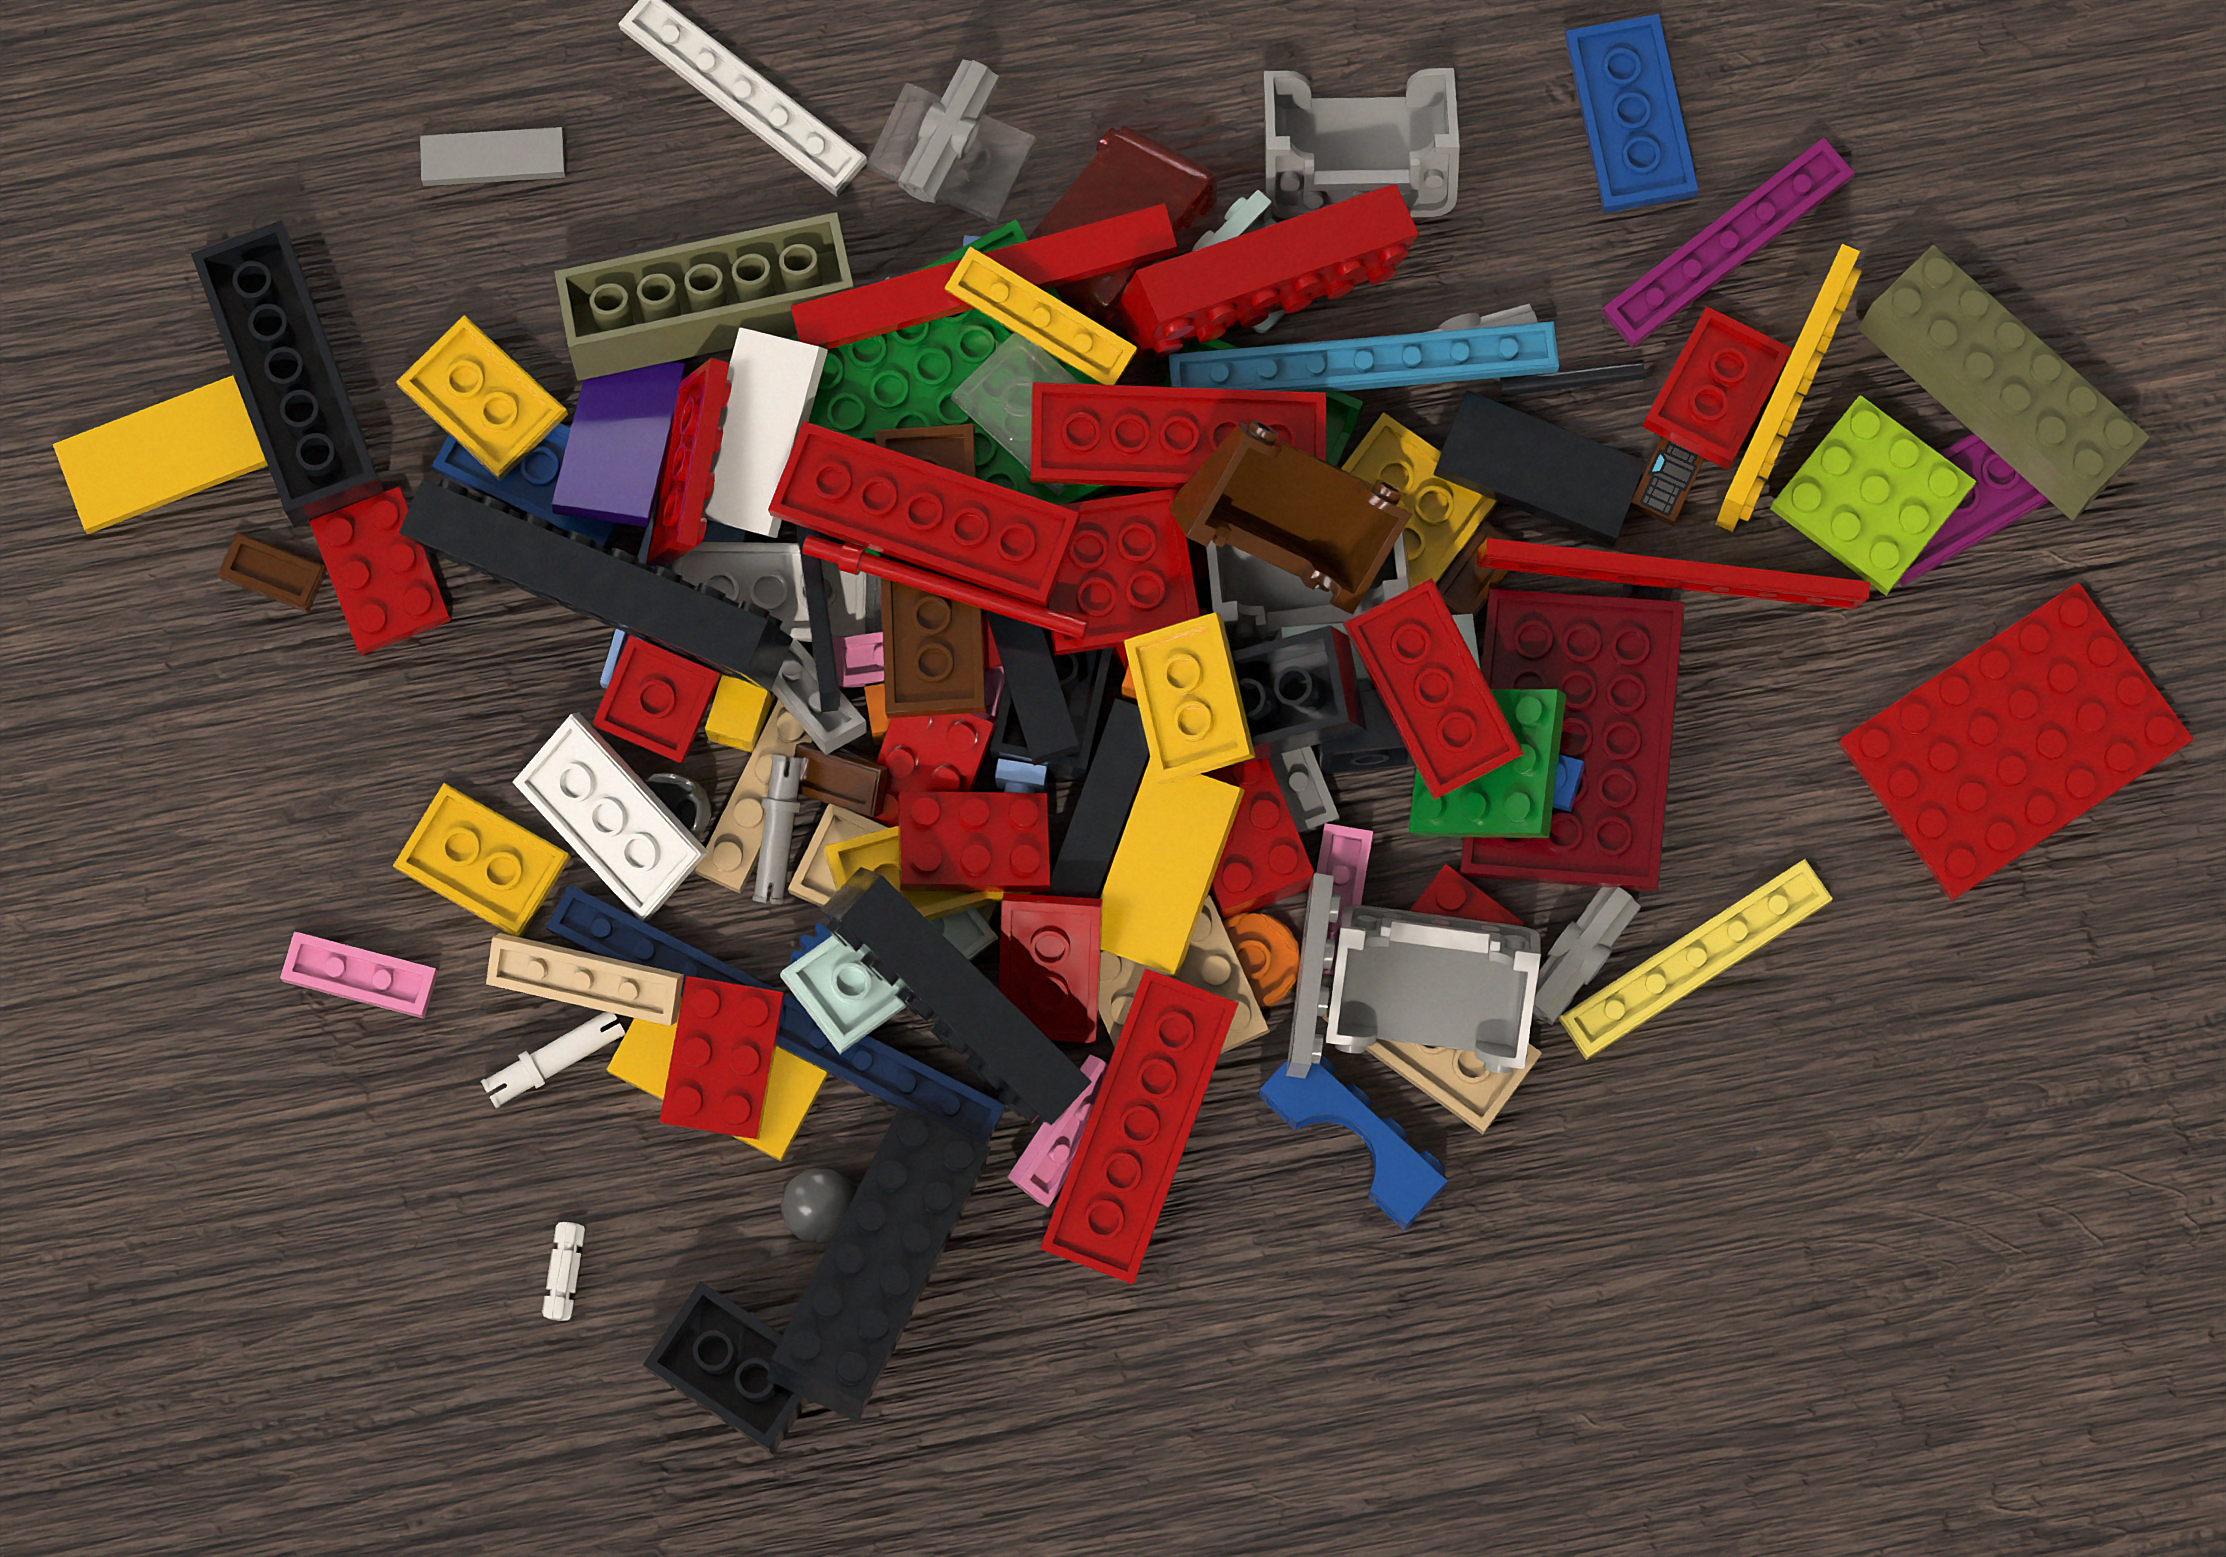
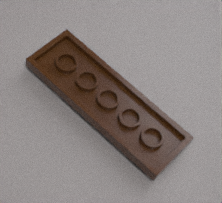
(928, 640)

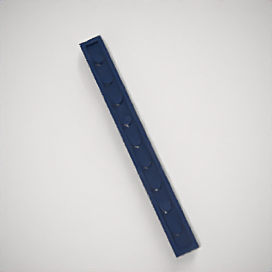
(864, 1065)

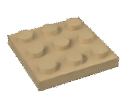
(1207, 965)

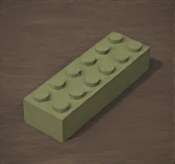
(698, 294)
(2003, 382)

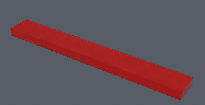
(1041, 261)
(1672, 573)

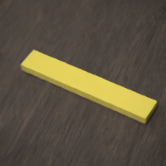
(1695, 959)

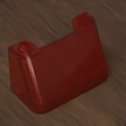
(1121, 179)

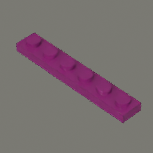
(1727, 243)

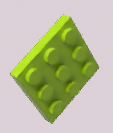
(1873, 495)

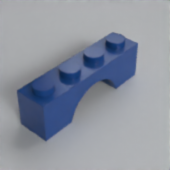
(1402, 1178)

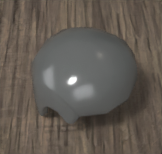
(684, 798)
(816, 1203)

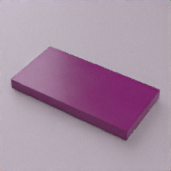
(1991, 505)

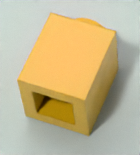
(738, 714)

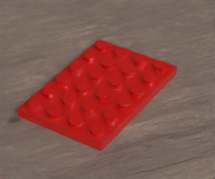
(2015, 741)

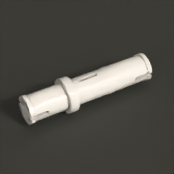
(552, 1058)

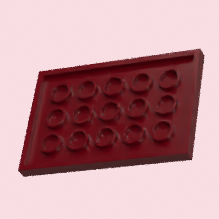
(1620, 687)

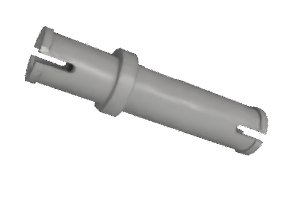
(778, 828)

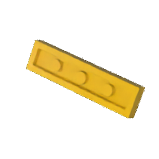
(1040, 318)

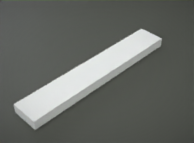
(744, 93)

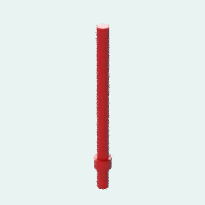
(853, 559)

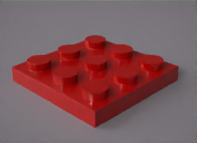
(1124, 571)

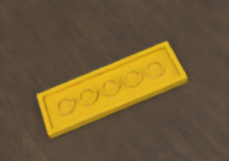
(1795, 378)

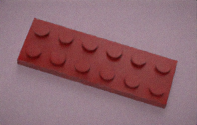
(1155, 432)
(924, 514)
(1139, 1126)

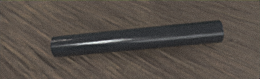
(1572, 378)

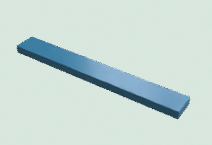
(1374, 361)

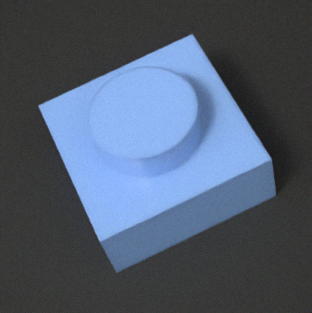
(1020, 777)

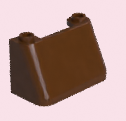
(1292, 512)

